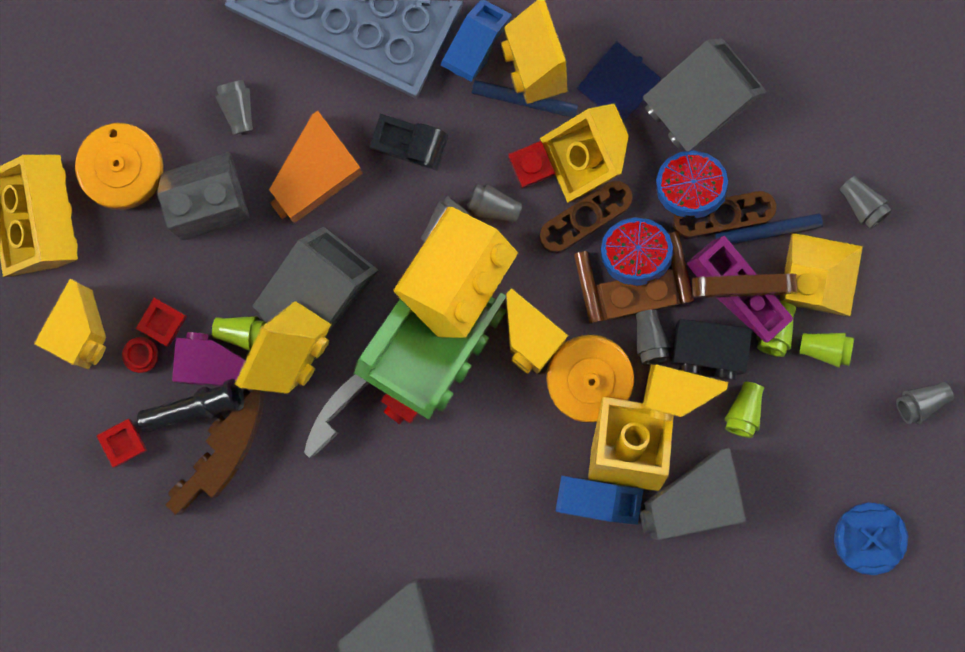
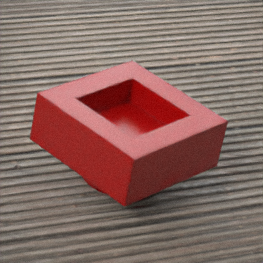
(531, 164)
(161, 322)
(397, 410)
(121, 443)

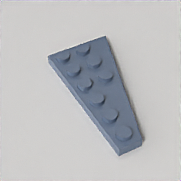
(376, 37)

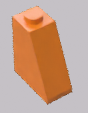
(313, 171)

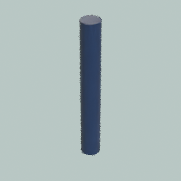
(509, 95)
(772, 229)

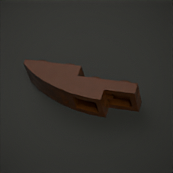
(231, 441)

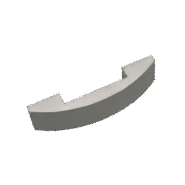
(322, 431)

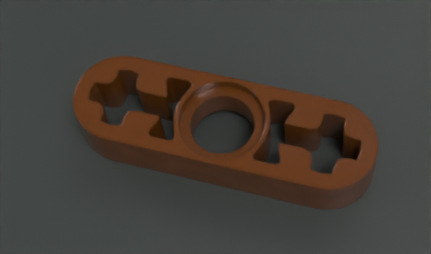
(603, 195)
(751, 218)
(744, 285)

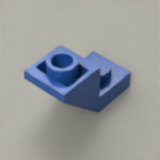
(475, 40)
(599, 500)

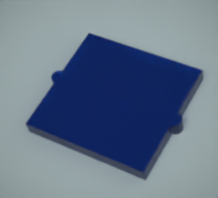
(619, 80)

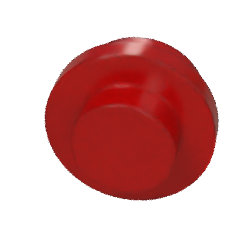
(140, 355)

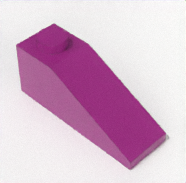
(760, 313)
(204, 361)

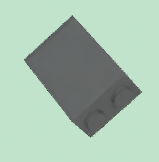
(703, 94)
(202, 197)
(318, 275)
(697, 500)
(394, 627)

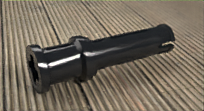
(203, 404)

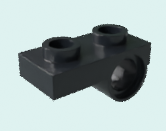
(409, 142)

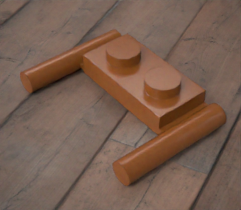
(619, 300)

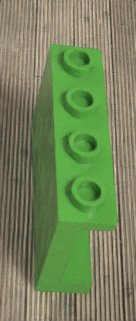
(416, 364)

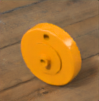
(119, 166)
(585, 373)

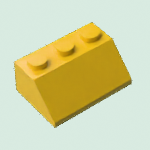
(35, 216)
(455, 273)

